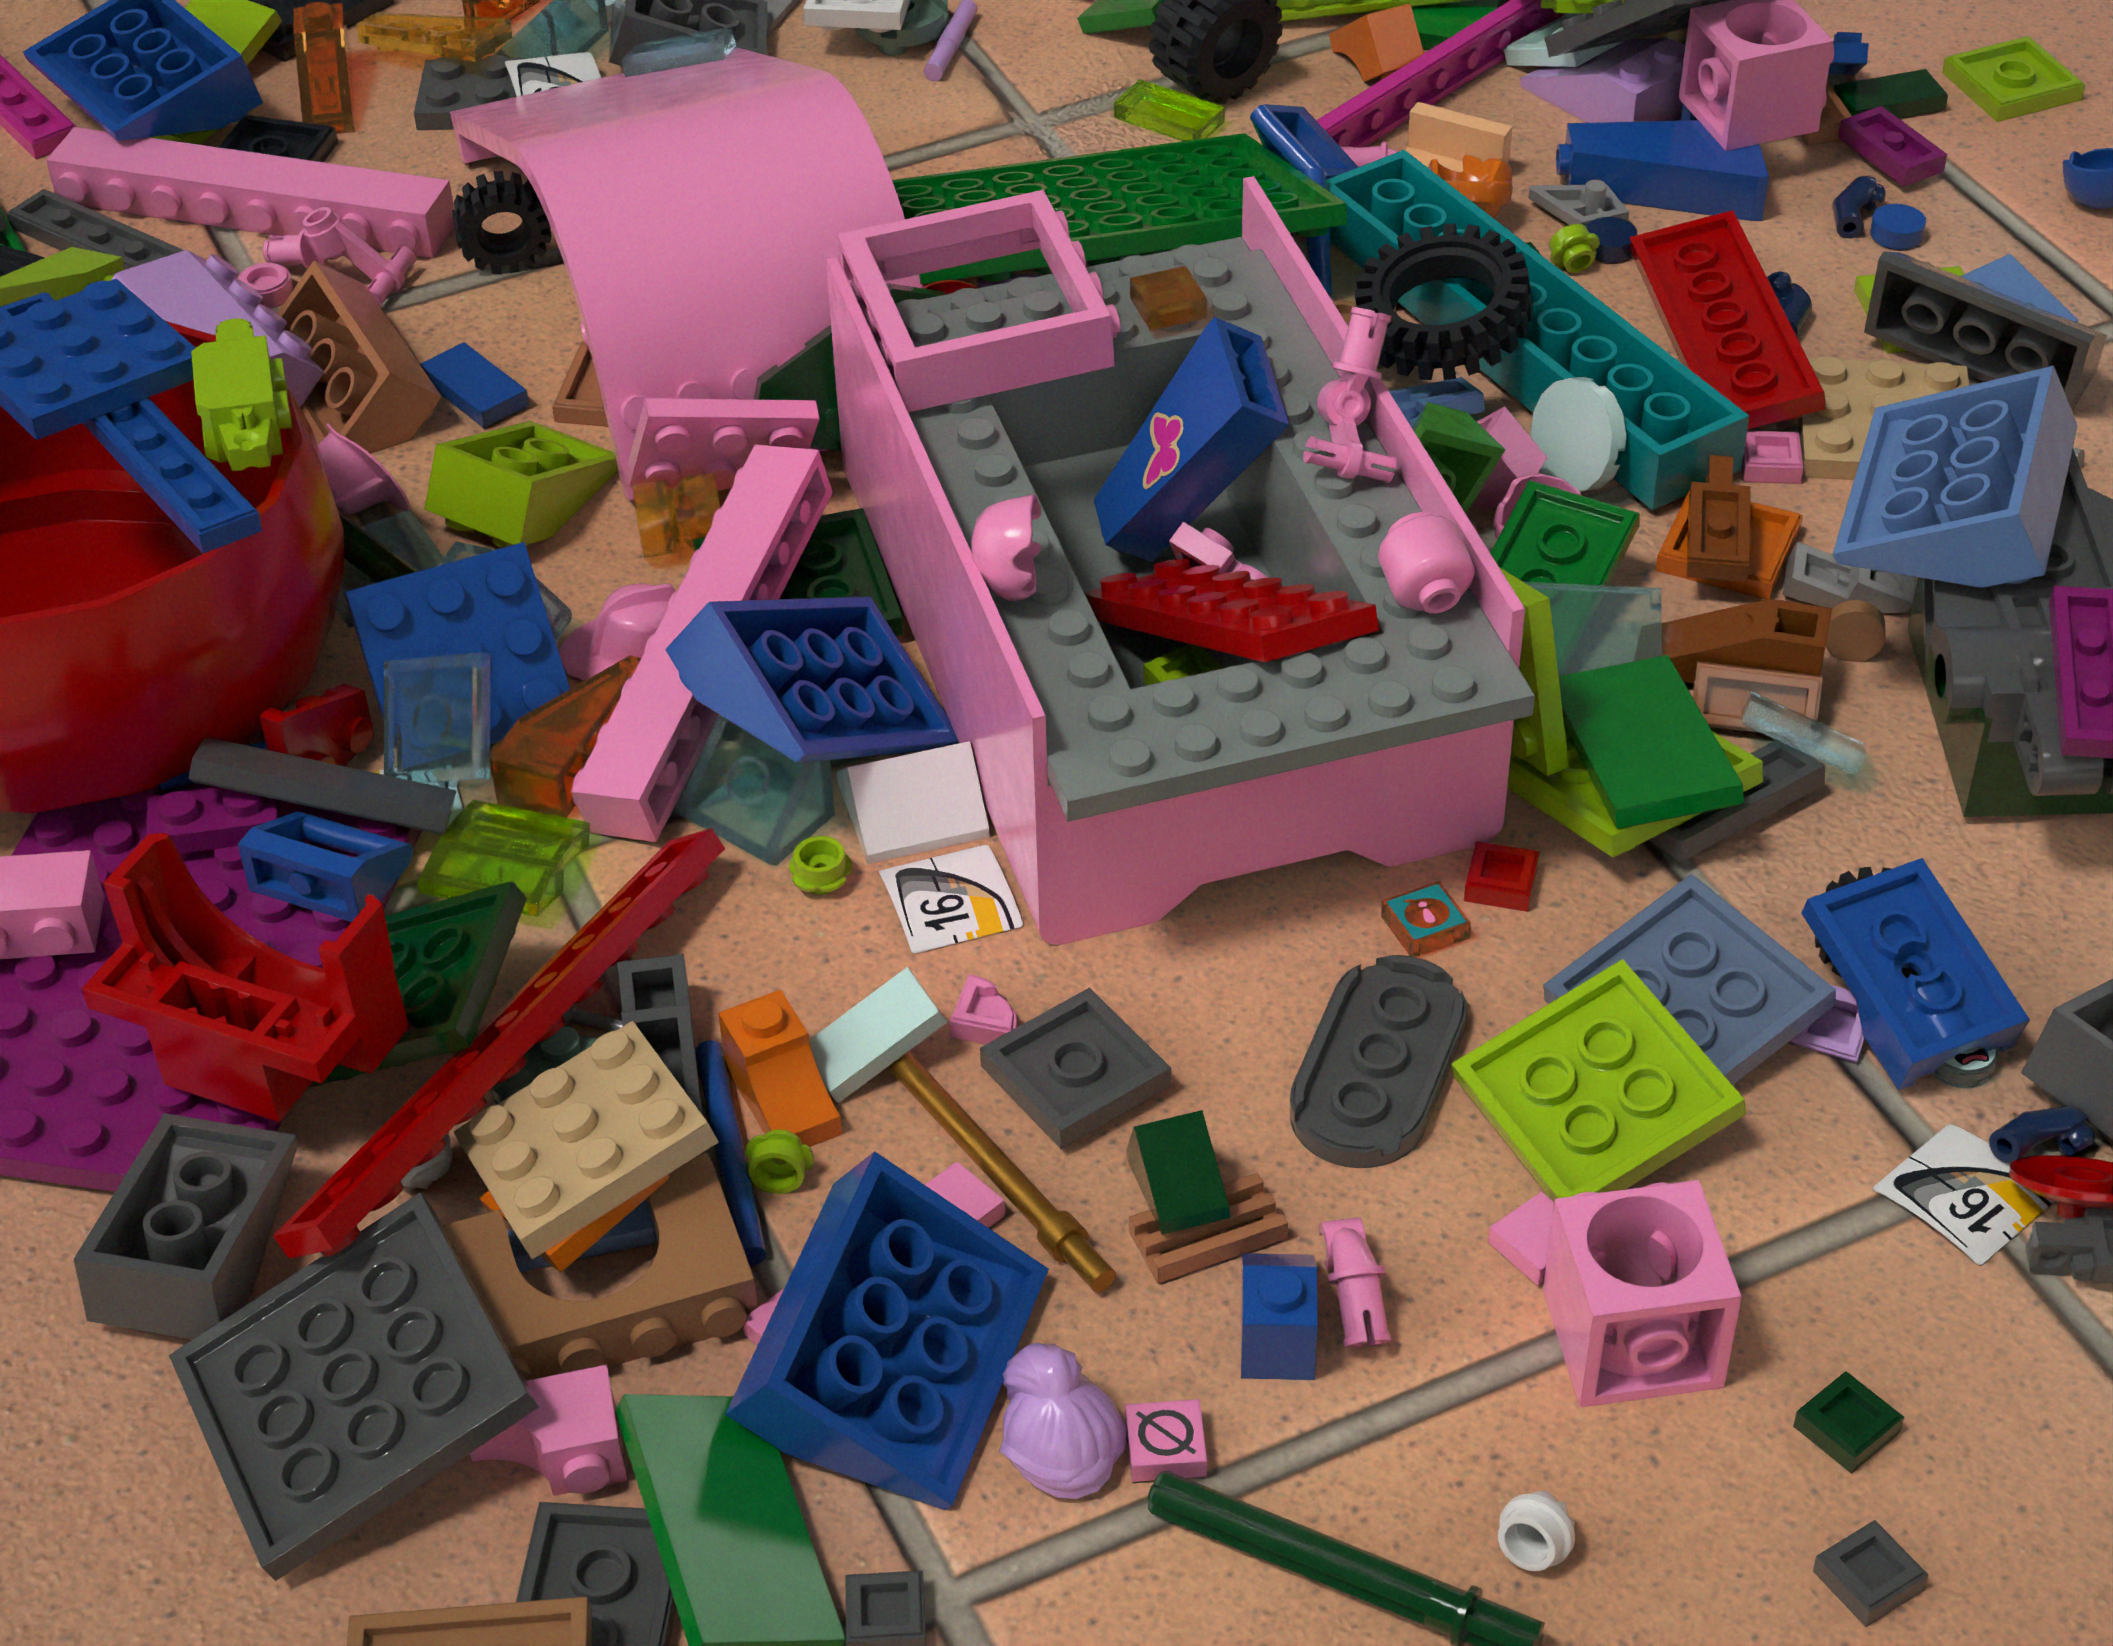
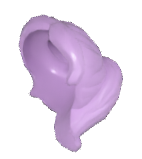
(1059, 1423)

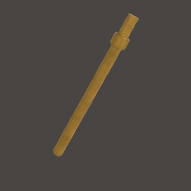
(1057, 1230)

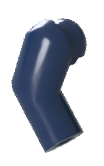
(1846, 206)
(1792, 298)
(2034, 1127)

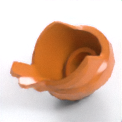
(1483, 183)

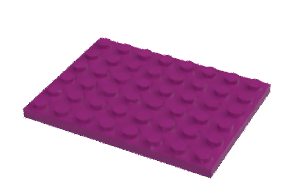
(85, 1084)

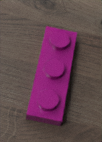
(2083, 669)

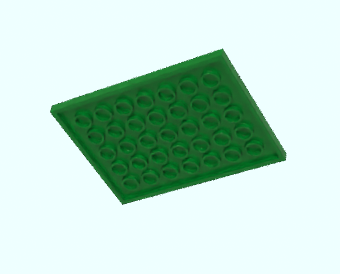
(1132, 199)

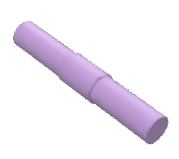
(950, 40)

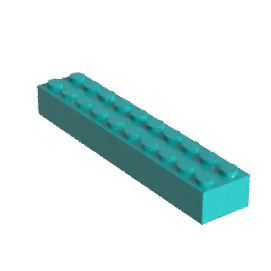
(1667, 409)

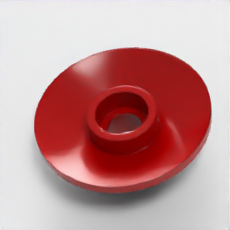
(2067, 1180)

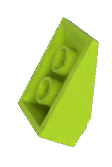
(515, 481)

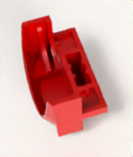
(229, 1009)

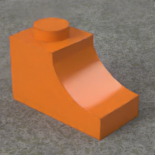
(1380, 41)
(776, 1070)

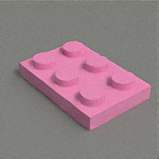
(713, 436)

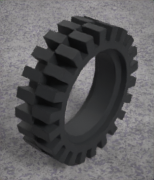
(1442, 258)

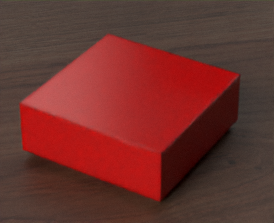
(1501, 876)

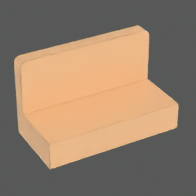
(1452, 134)

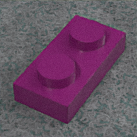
(1892, 146)
(208, 817)

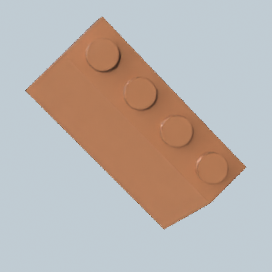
(370, 378)

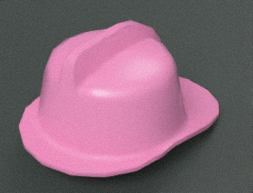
(357, 476)
(619, 631)

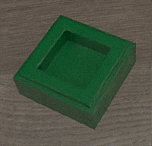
(1848, 1422)

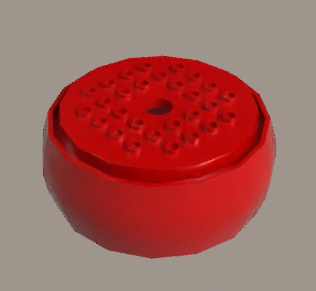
(129, 635)

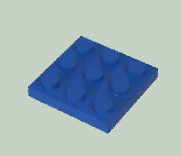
(86, 358)
(466, 608)

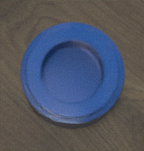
(1897, 226)

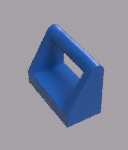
(1299, 139)
(318, 878)

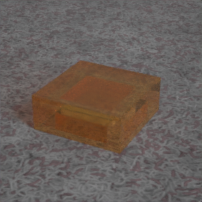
(1168, 298)

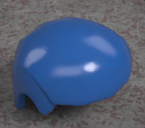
(2090, 178)

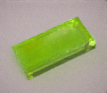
(1168, 111)

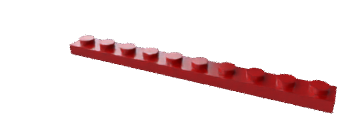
(497, 1052)

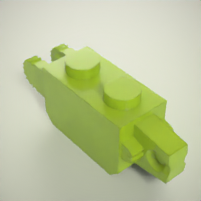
(240, 396)

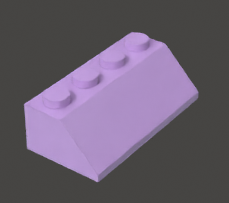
(204, 293)

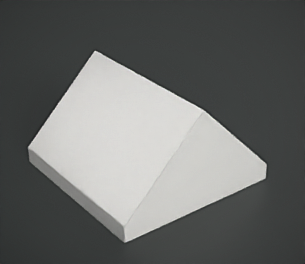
(915, 802)

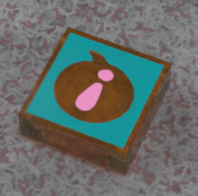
(1425, 919)

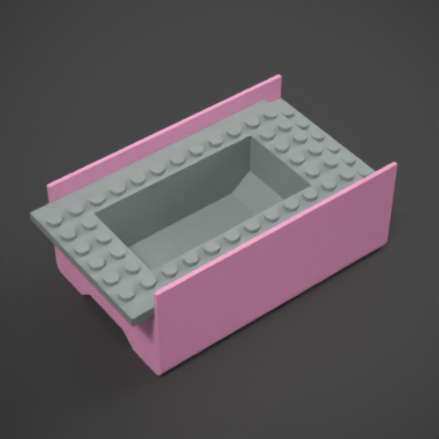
(1141, 792)

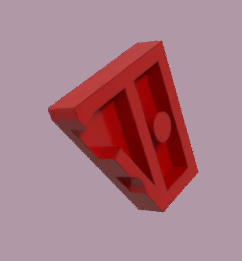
(321, 727)

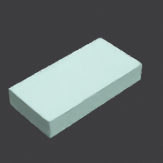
(874, 1034)

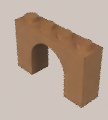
(687, 1295)

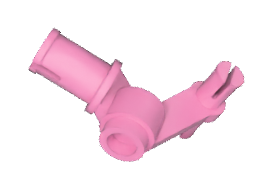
(330, 239)
(1347, 403)

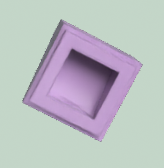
(1837, 1031)

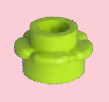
(1573, 248)
(820, 865)
(778, 1161)

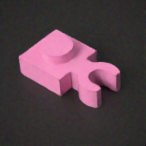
(1208, 549)

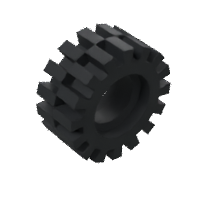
(507, 247)

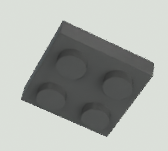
(459, 84)
(1075, 1067)

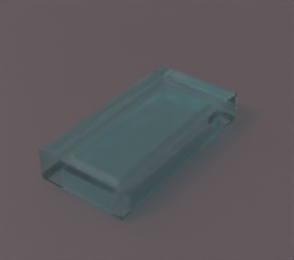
(1803, 733)

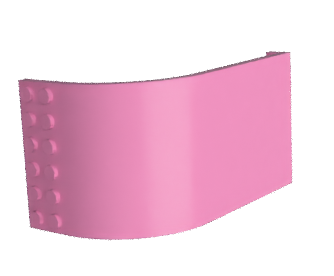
(693, 216)

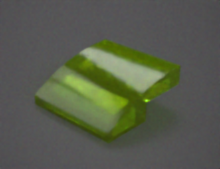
(501, 845)

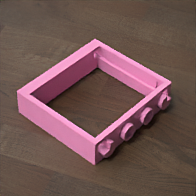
(995, 358)

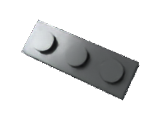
(1786, 778)

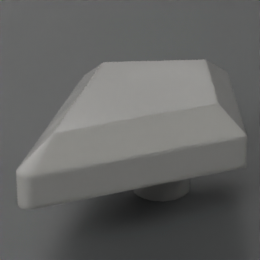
(1579, 202)

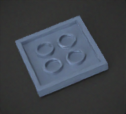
(1713, 974)

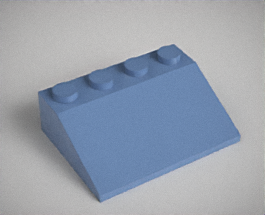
(1962, 483)

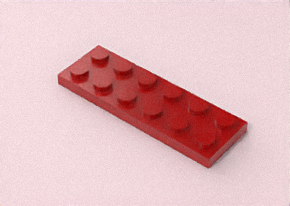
(1727, 318)
(1230, 610)

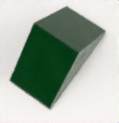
(1178, 1172)

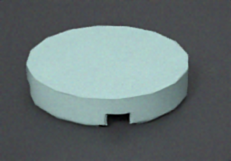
(1579, 432)

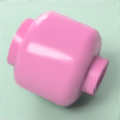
(1426, 562)

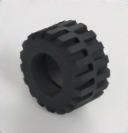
(1215, 44)

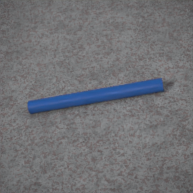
(730, 1149)

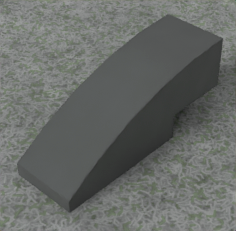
(658, 1002)

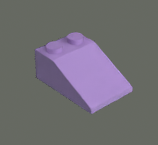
(1623, 84)

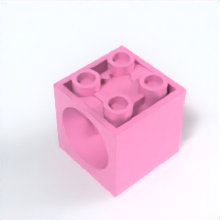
(1755, 71)
(1640, 1293)

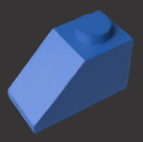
(1278, 1316)

